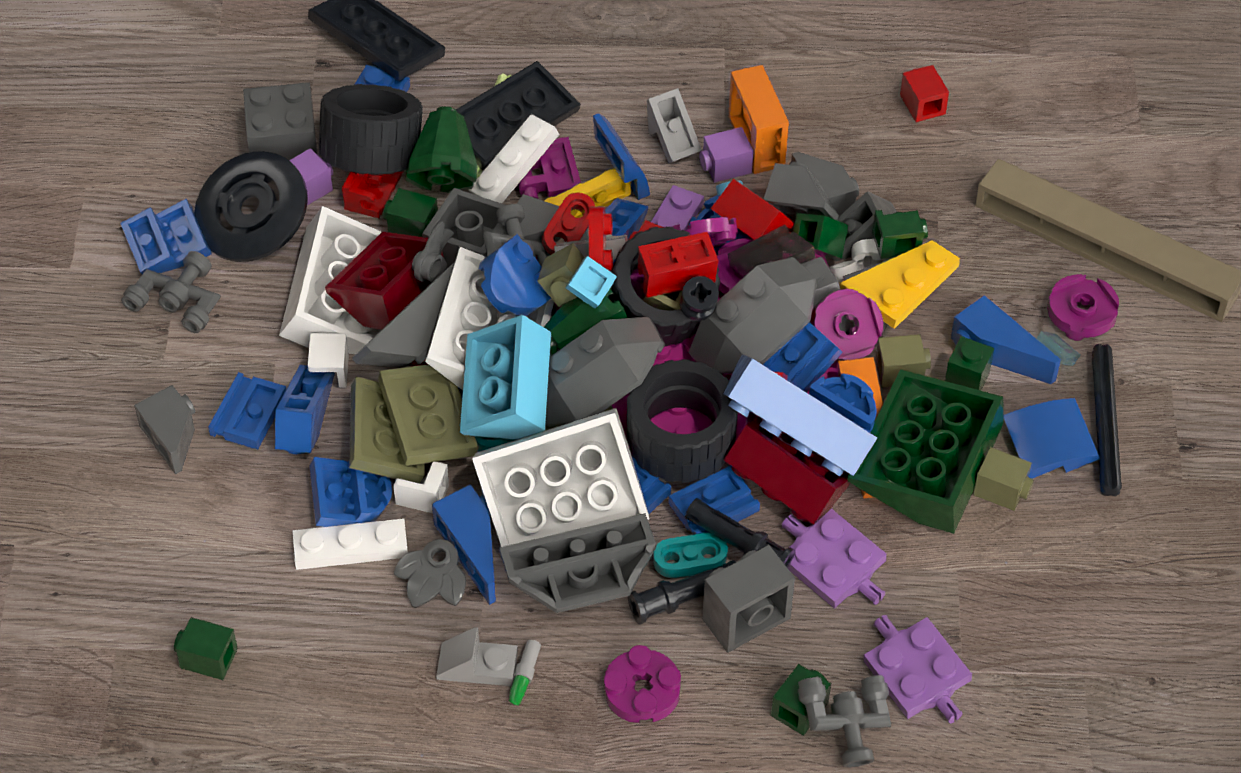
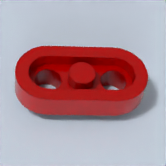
(565, 224)
(599, 226)

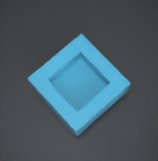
(591, 282)

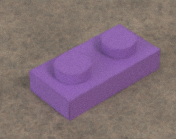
(678, 208)

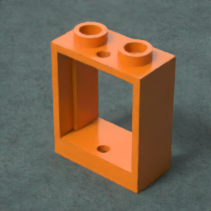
(761, 116)

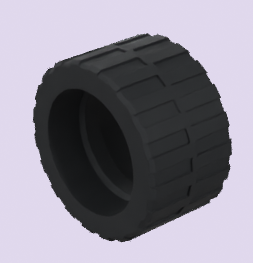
(369, 128)
(671, 325)
(681, 455)

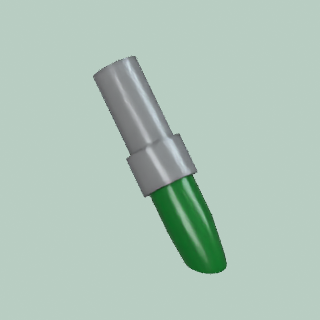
(524, 672)

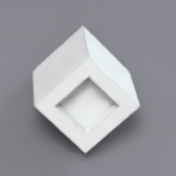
(329, 354)
(427, 492)

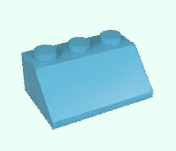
(506, 380)

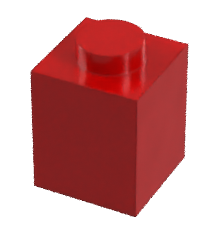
(924, 93)

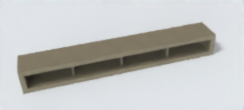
(1110, 239)

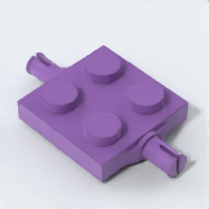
(834, 558)
(918, 668)

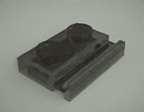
(769, 248)

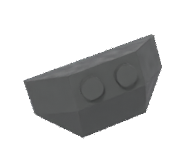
(756, 316)
(410, 332)
(600, 368)
(582, 563)

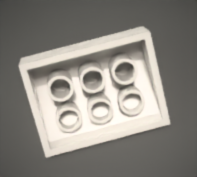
(326, 250)
(464, 312)
(560, 479)

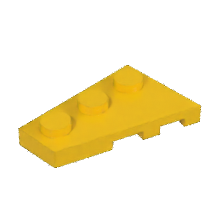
(905, 280)

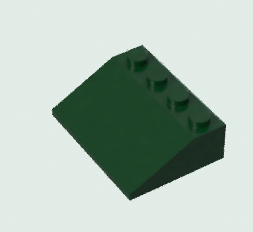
(929, 448)

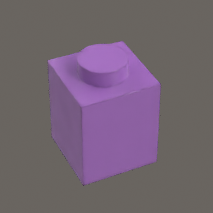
(727, 154)
(315, 173)

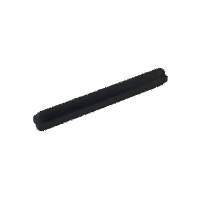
(1106, 420)

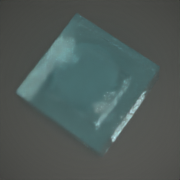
(1059, 348)

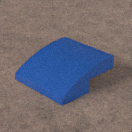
(620, 156)
(164, 238)
(1051, 436)

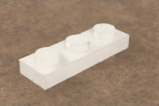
(515, 160)
(349, 544)

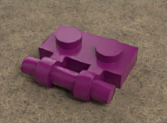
(557, 169)

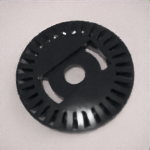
(270, 225)

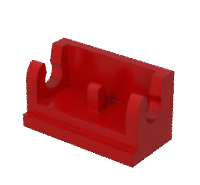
(369, 193)
(752, 213)
(675, 261)

